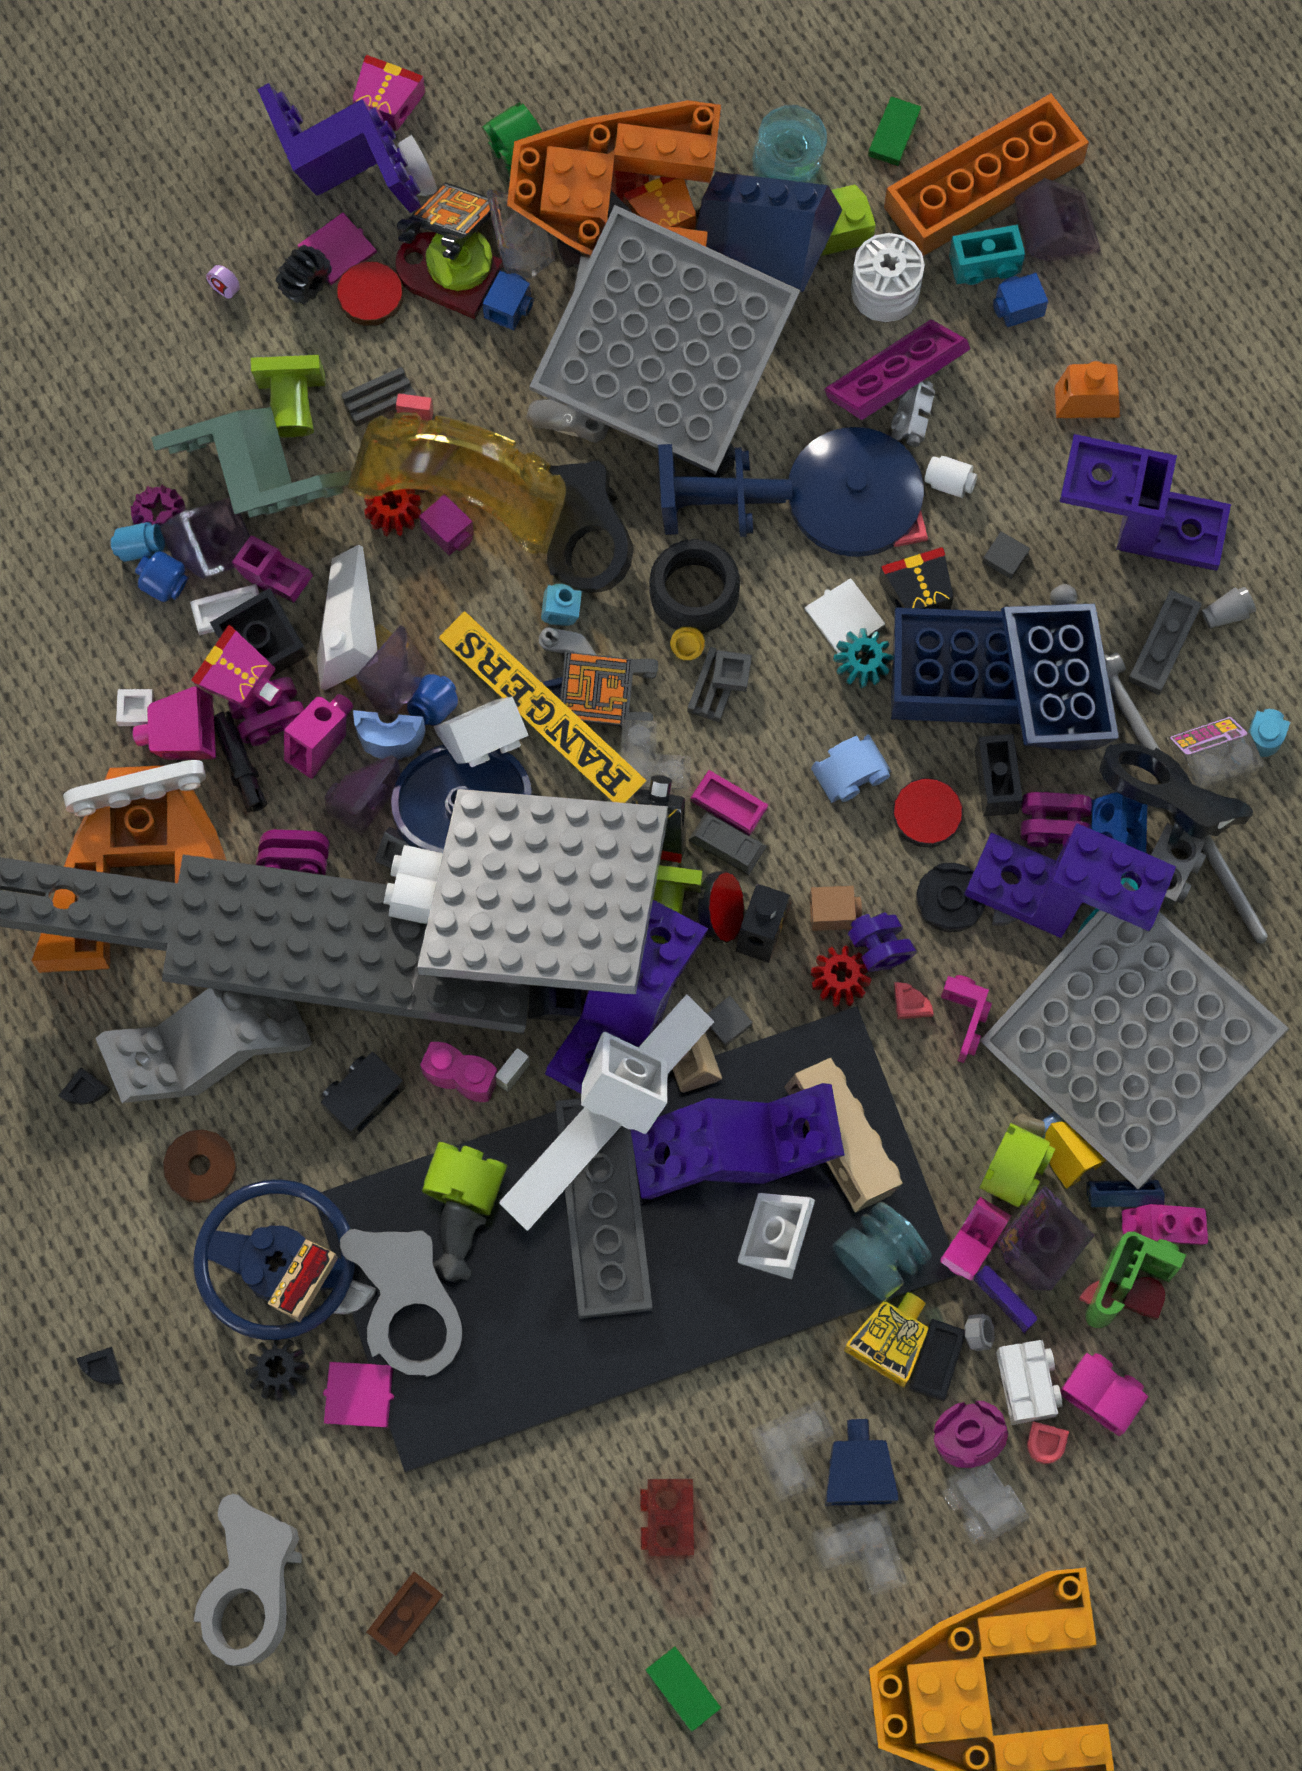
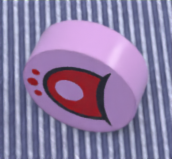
(223, 281)

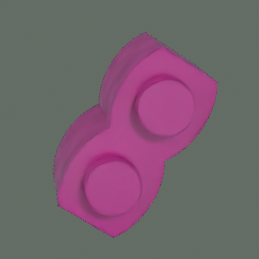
(449, 1069)
(1103, 1393)

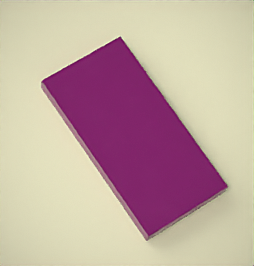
(897, 369)

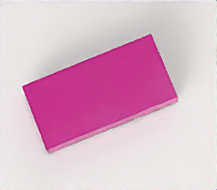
(729, 802)

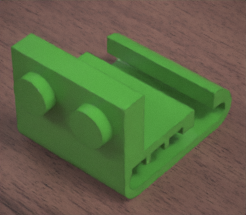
(1129, 1256)

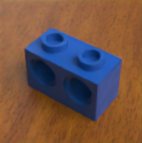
(1121, 819)

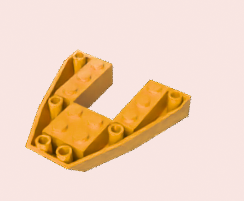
(935, 1694)

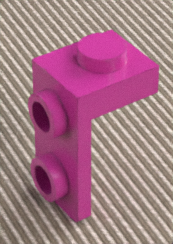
(965, 992)
(1168, 1223)
(975, 1239)

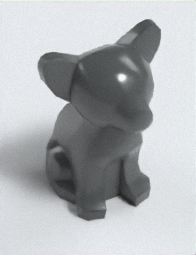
(456, 1234)

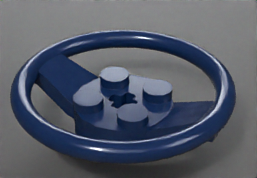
(251, 1254)

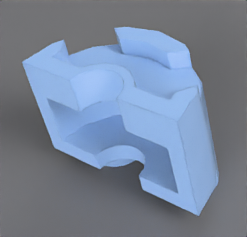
(386, 739)
(849, 767)

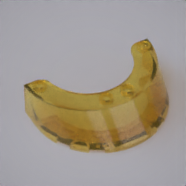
(464, 464)

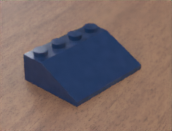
(769, 223)
(951, 667)
(1060, 676)

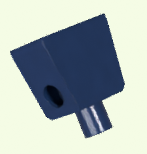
(860, 1470)

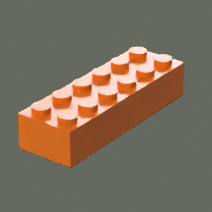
(985, 174)

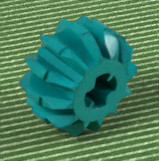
(868, 645)

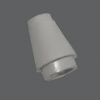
(1229, 608)

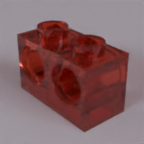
(678, 1519)

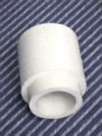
(950, 476)

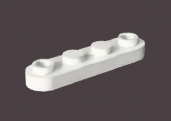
(121, 790)

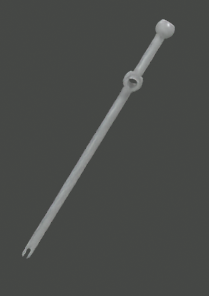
(1067, 594)

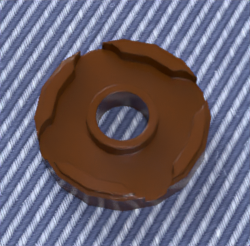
(199, 1187)

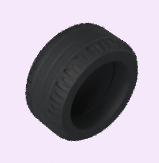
(694, 553)

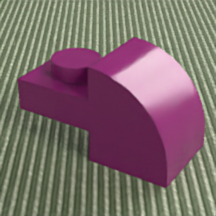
(267, 568)

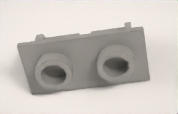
(906, 421)

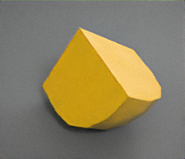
(1072, 1153)

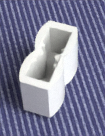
(414, 884)

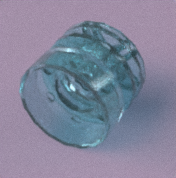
(790, 145)
(889, 1245)

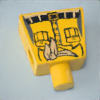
(891, 1339)

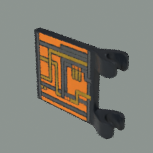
(449, 212)

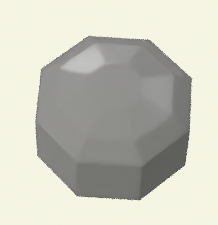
(979, 1332)

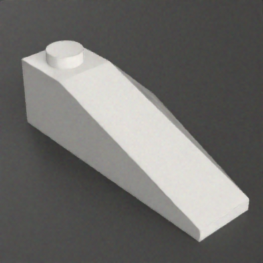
(347, 623)

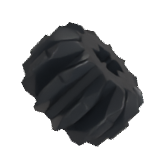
(303, 274)
(291, 1363)

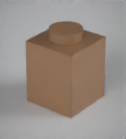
(833, 908)

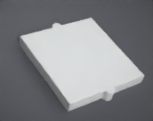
(843, 611)

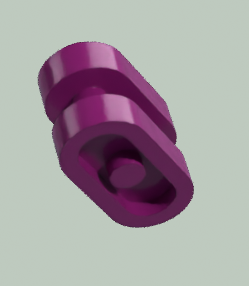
(260, 727)
(1042, 831)
(294, 851)

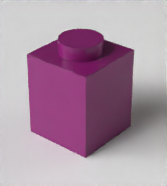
(447, 525)

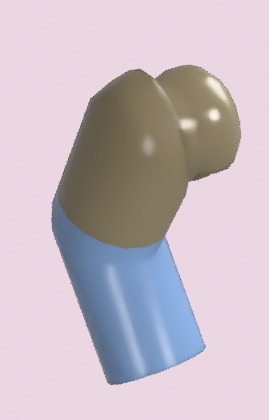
(1036, 1126)

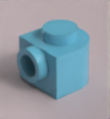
(560, 605)
(1268, 731)

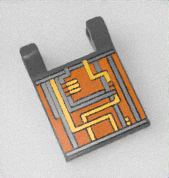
(601, 686)

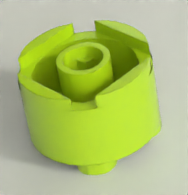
(1015, 1166)
(464, 1178)

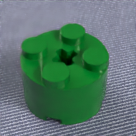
(508, 127)

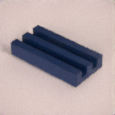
(1123, 1193)

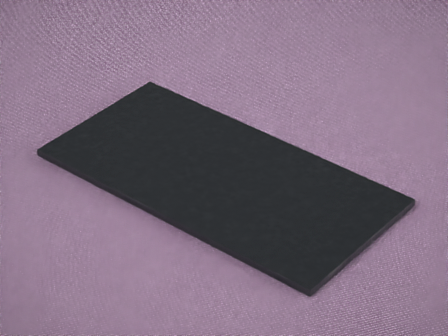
(522, 1336)

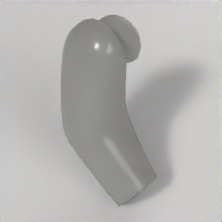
(562, 640)

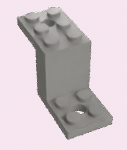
(200, 1044)

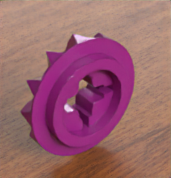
(149, 498)

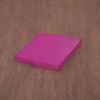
(341, 244)
(358, 1394)

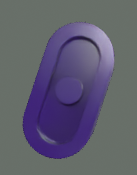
(874, 931)

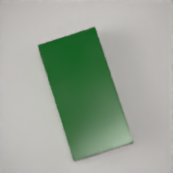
(894, 131)
(683, 1689)

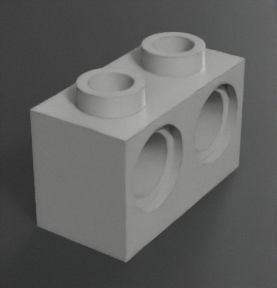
(1192, 847)

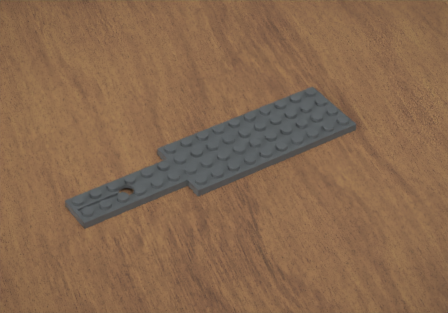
(261, 936)

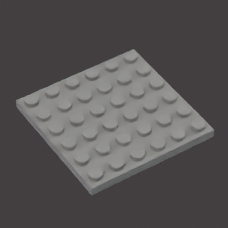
(664, 339)
(544, 891)
(1134, 1039)

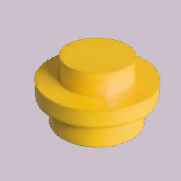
(687, 643)

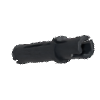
(243, 773)

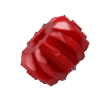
(383, 517)
(854, 976)

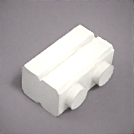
(1028, 1382)

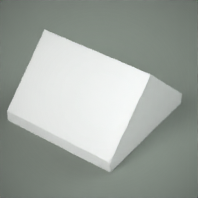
(776, 1233)

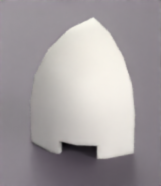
(418, 166)

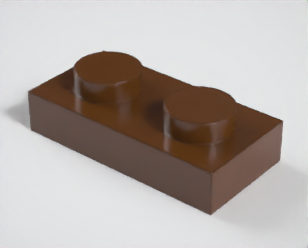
(405, 1614)

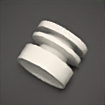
(887, 277)

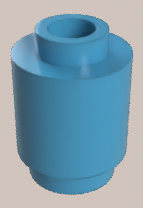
(136, 541)

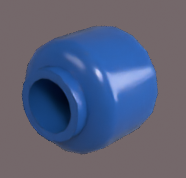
(161, 576)
(433, 699)

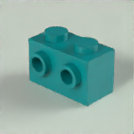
(987, 255)

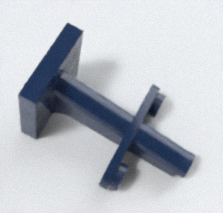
(686, 491)

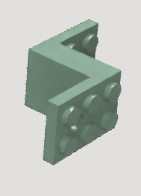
(252, 462)

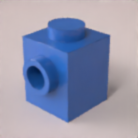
(1020, 299)
(508, 300)

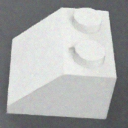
(483, 731)
(625, 1084)

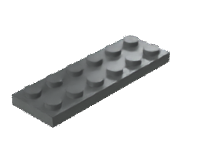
(606, 1227)

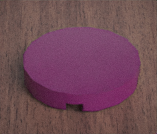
(970, 1434)

